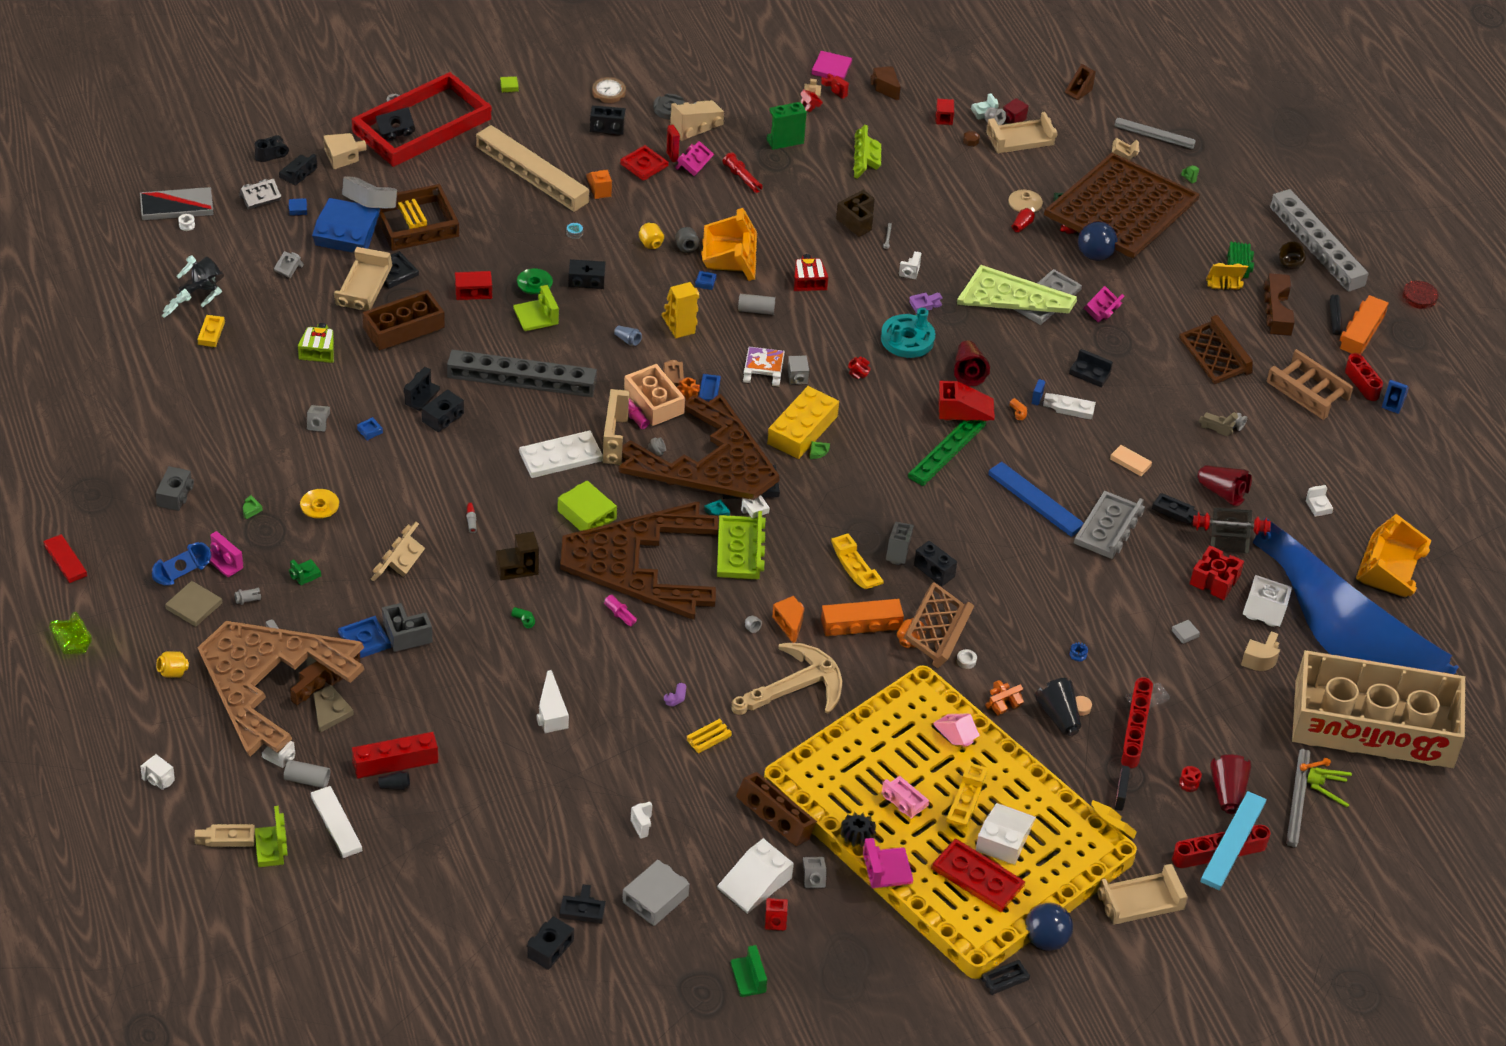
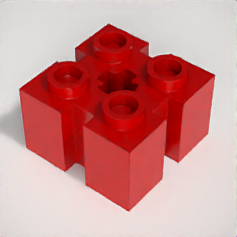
(1216, 572)

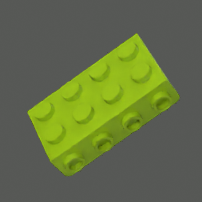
(741, 546)

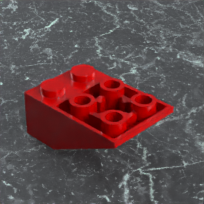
(964, 403)

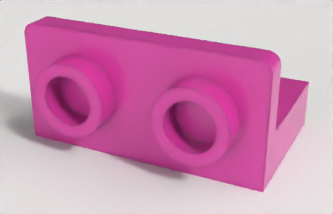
(695, 158)
(225, 555)

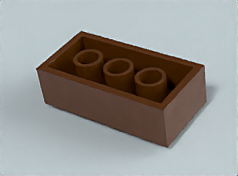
(403, 320)

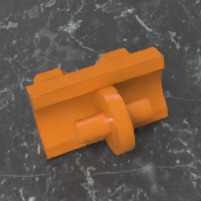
(1002, 695)

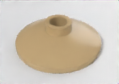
(1025, 199)

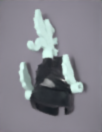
(203, 276)

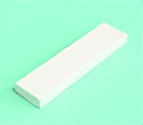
(336, 822)

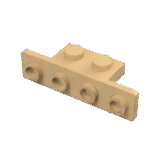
(403, 555)

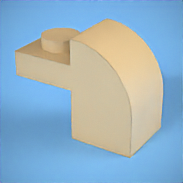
(1262, 656)

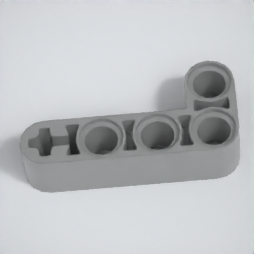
(368, 194)

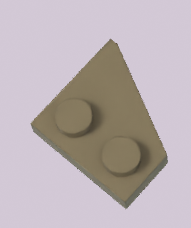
(330, 708)

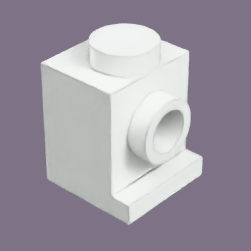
(157, 772)

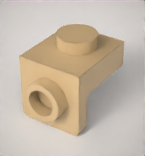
(1125, 150)

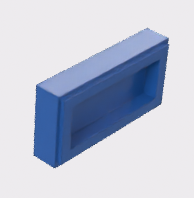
(709, 387)

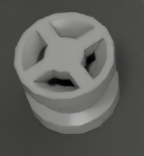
(998, 114)

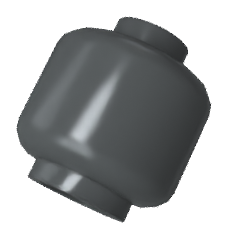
(687, 239)

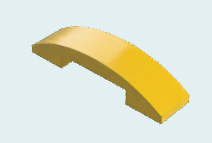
(854, 564)
(967, 795)

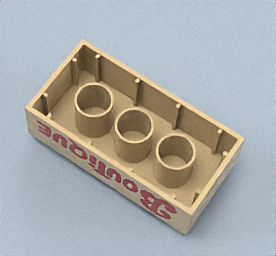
(1379, 709)

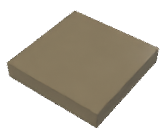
(193, 603)

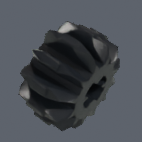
(857, 829)

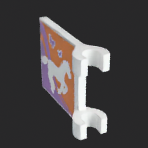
(764, 362)

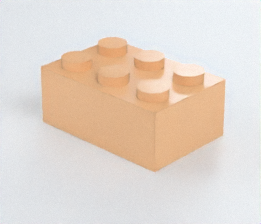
(654, 394)

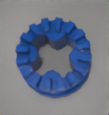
(1083, 651)

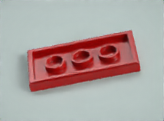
(978, 875)

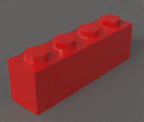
(395, 755)

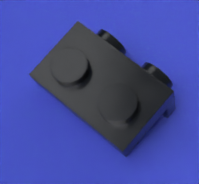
(420, 390)

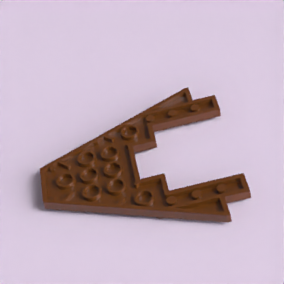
(732, 469)
(612, 557)

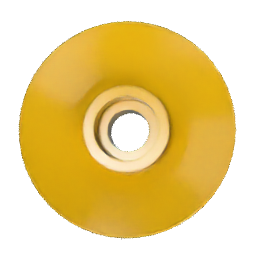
(319, 503)

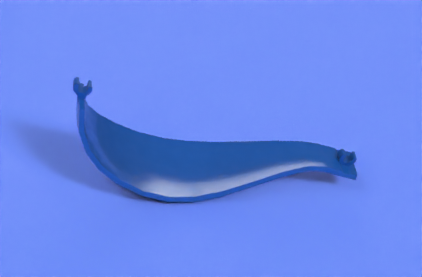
(1345, 618)

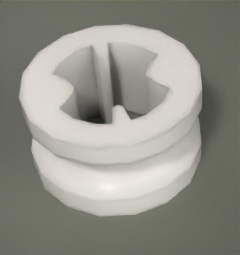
(186, 222)

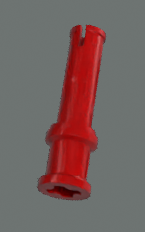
(738, 168)

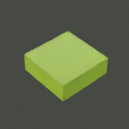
(509, 84)

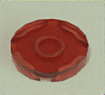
(1420, 294)

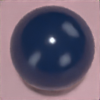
(1097, 241)
(1049, 926)

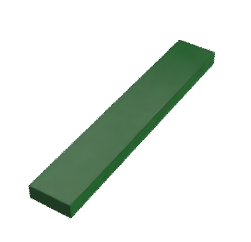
(945, 451)

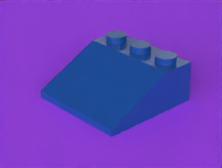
(345, 225)

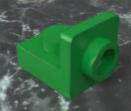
(304, 572)

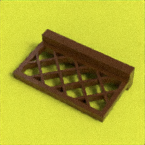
(1228, 345)

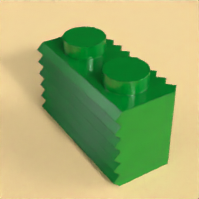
(1241, 254)

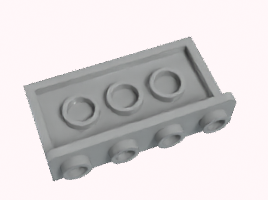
(1109, 524)

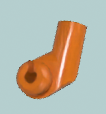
(1021, 410)

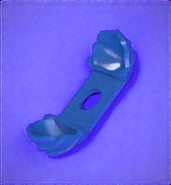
(195, 557)

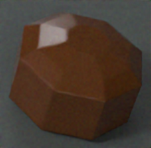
(971, 138)

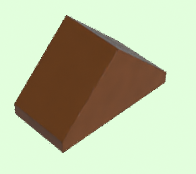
(1081, 83)

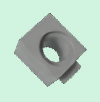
(798, 370)

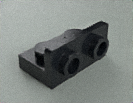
(299, 169)
(1091, 368)

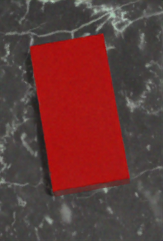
(673, 140)

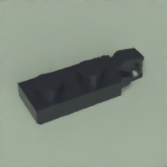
(1175, 508)

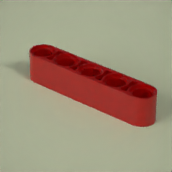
(1136, 731)
(1201, 849)

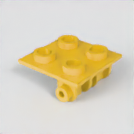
(1230, 273)

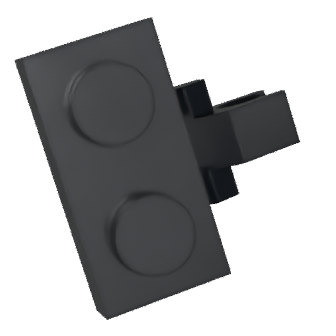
(583, 907)

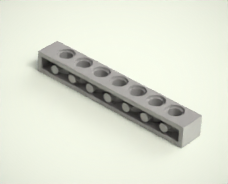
(1319, 240)

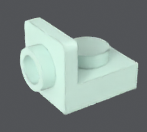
(980, 108)

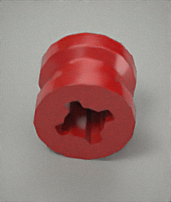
(1190, 778)

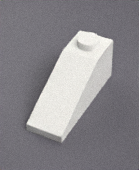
(552, 710)

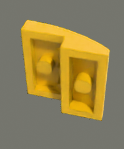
(1114, 819)

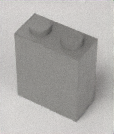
(656, 892)

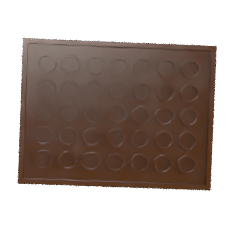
(1126, 198)

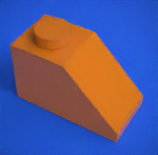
(600, 183)
(789, 616)

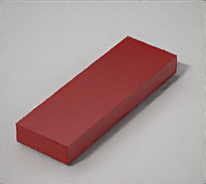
(65, 558)

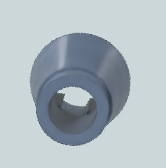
(629, 335)

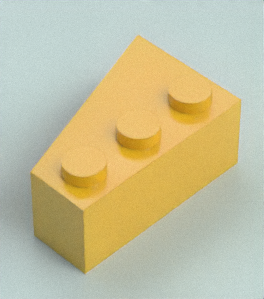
(681, 310)

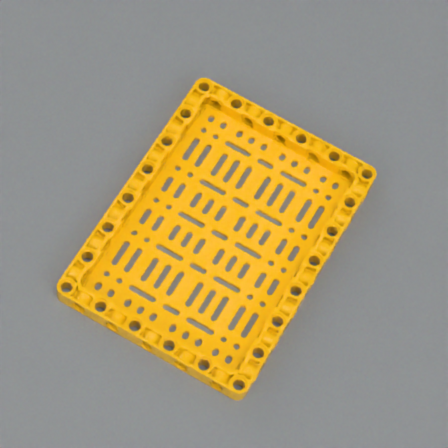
(968, 949)

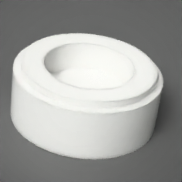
(966, 659)

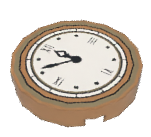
(608, 90)

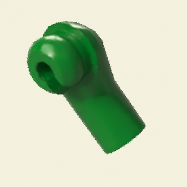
(526, 617)

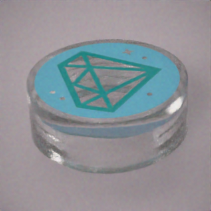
(574, 230)

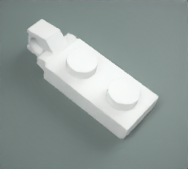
(1070, 405)

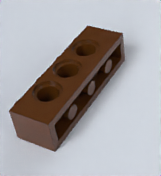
(776, 809)

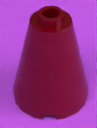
(970, 364)
(1226, 482)
(1230, 780)

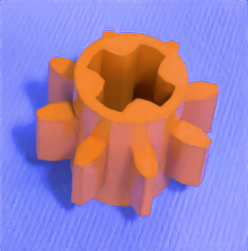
(688, 387)

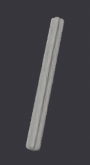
(1298, 800)

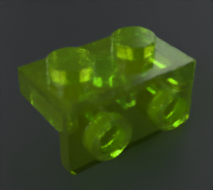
(71, 634)

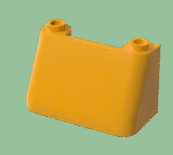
(1393, 557)

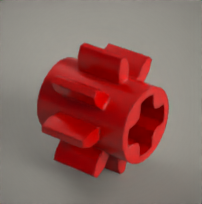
(859, 367)

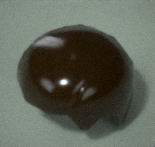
(1292, 255)

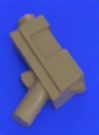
(1220, 424)

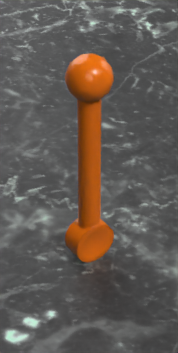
(1303, 767)

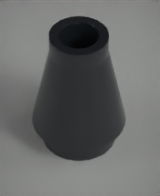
(396, 781)

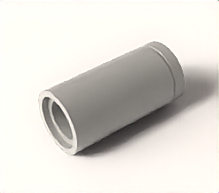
(756, 304)
(307, 773)

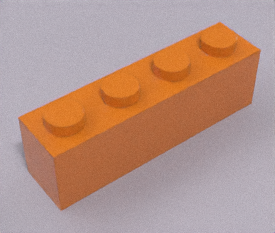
(1364, 325)
(862, 617)

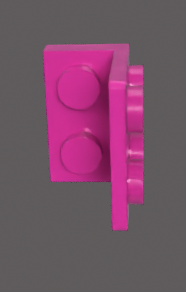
(886, 866)

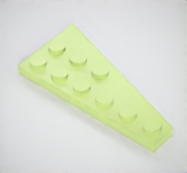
(1002, 290)

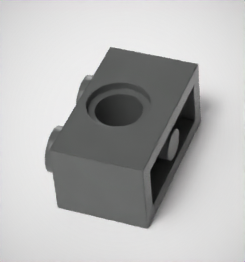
(174, 488)

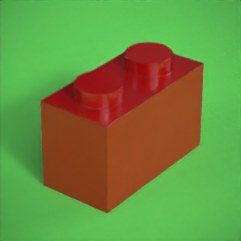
(473, 285)

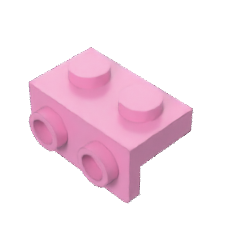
(904, 796)

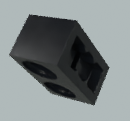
(607, 119)
(935, 563)

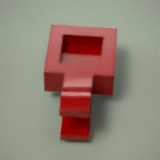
(838, 85)

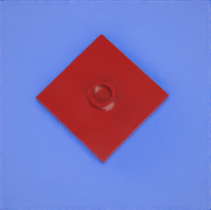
(644, 162)

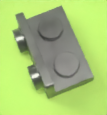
(260, 193)

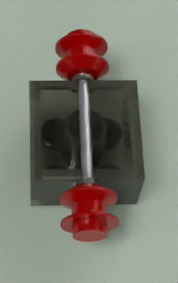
(1231, 528)

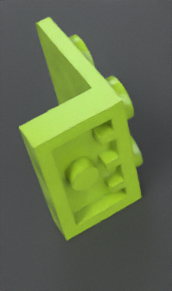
(539, 312)
(272, 842)

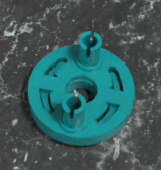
(910, 326)

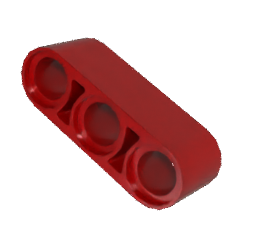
(1364, 377)

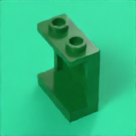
(787, 125)

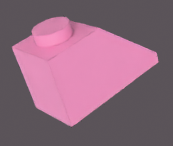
(958, 728)

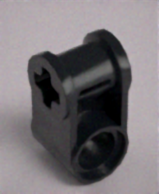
(268, 148)

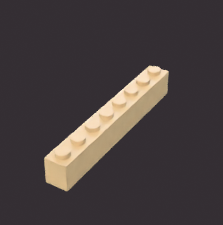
(532, 168)

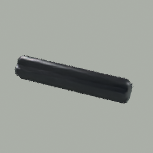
(1336, 316)

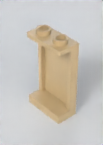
(1022, 134)
(364, 279)
(617, 411)
(1143, 896)

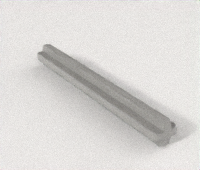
(1155, 133)

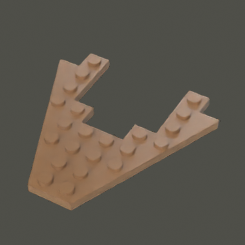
(245, 653)

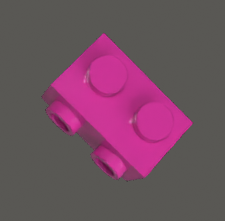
(1102, 304)

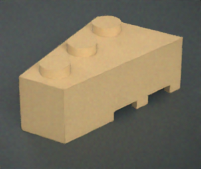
(696, 118)

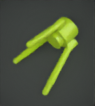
(1318, 776)

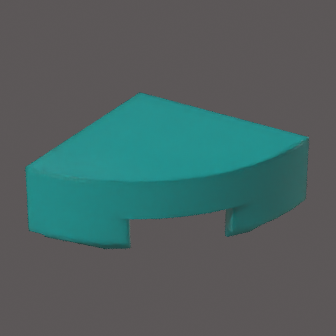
(717, 508)

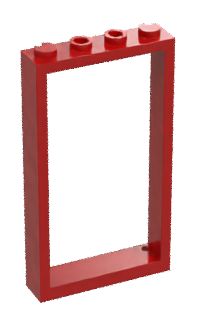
(396, 156)

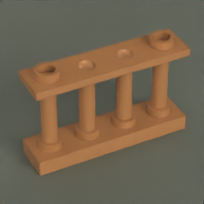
(1301, 394)

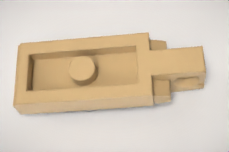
(226, 835)

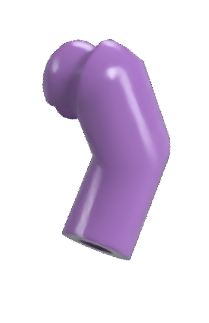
(678, 697)

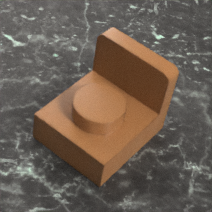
(674, 371)

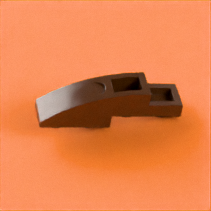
(314, 678)

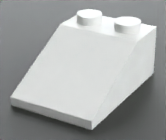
(1267, 601)
(1004, 833)
(756, 876)

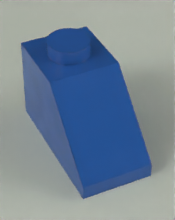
(1395, 396)

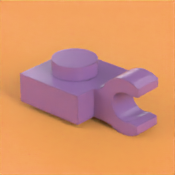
(925, 301)

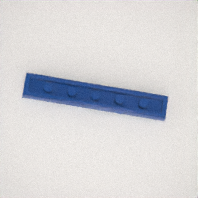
(1036, 499)

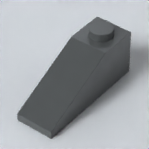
(899, 543)

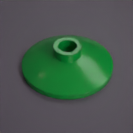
(532, 280)

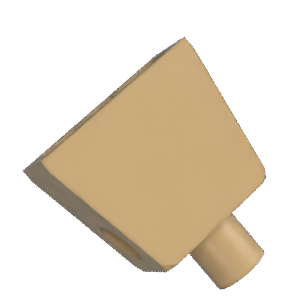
(342, 149)

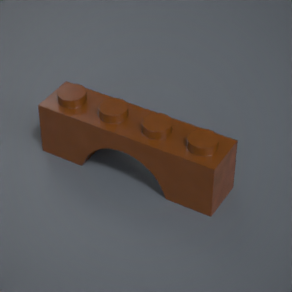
(1279, 317)

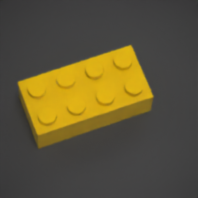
(803, 422)

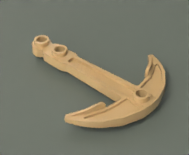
(822, 669)

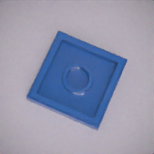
(369, 633)

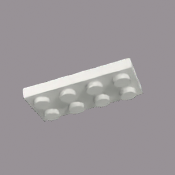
(560, 454)

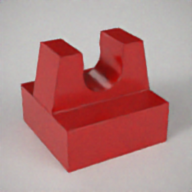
(810, 100)

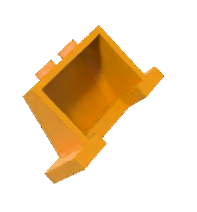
(731, 245)

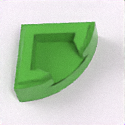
(1190, 173)
(819, 448)
(251, 507)

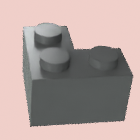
(406, 631)

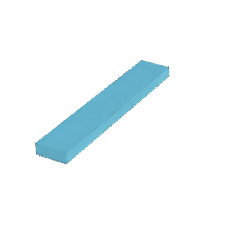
(1233, 840)

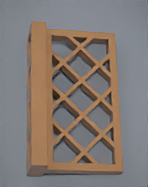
(949, 631)

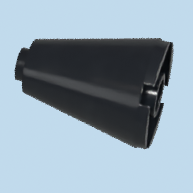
(1060, 705)

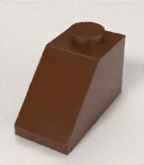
(886, 82)

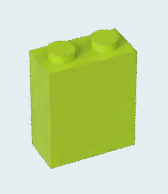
(587, 507)

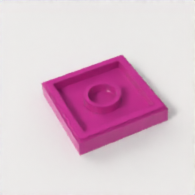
(832, 64)

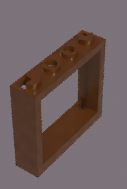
(423, 234)

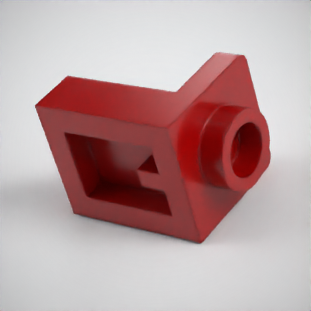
(776, 914)

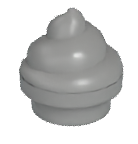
(656, 446)

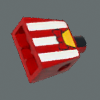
(810, 274)

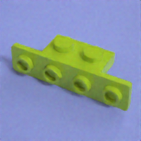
(866, 152)

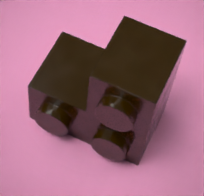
(857, 212)
(521, 560)

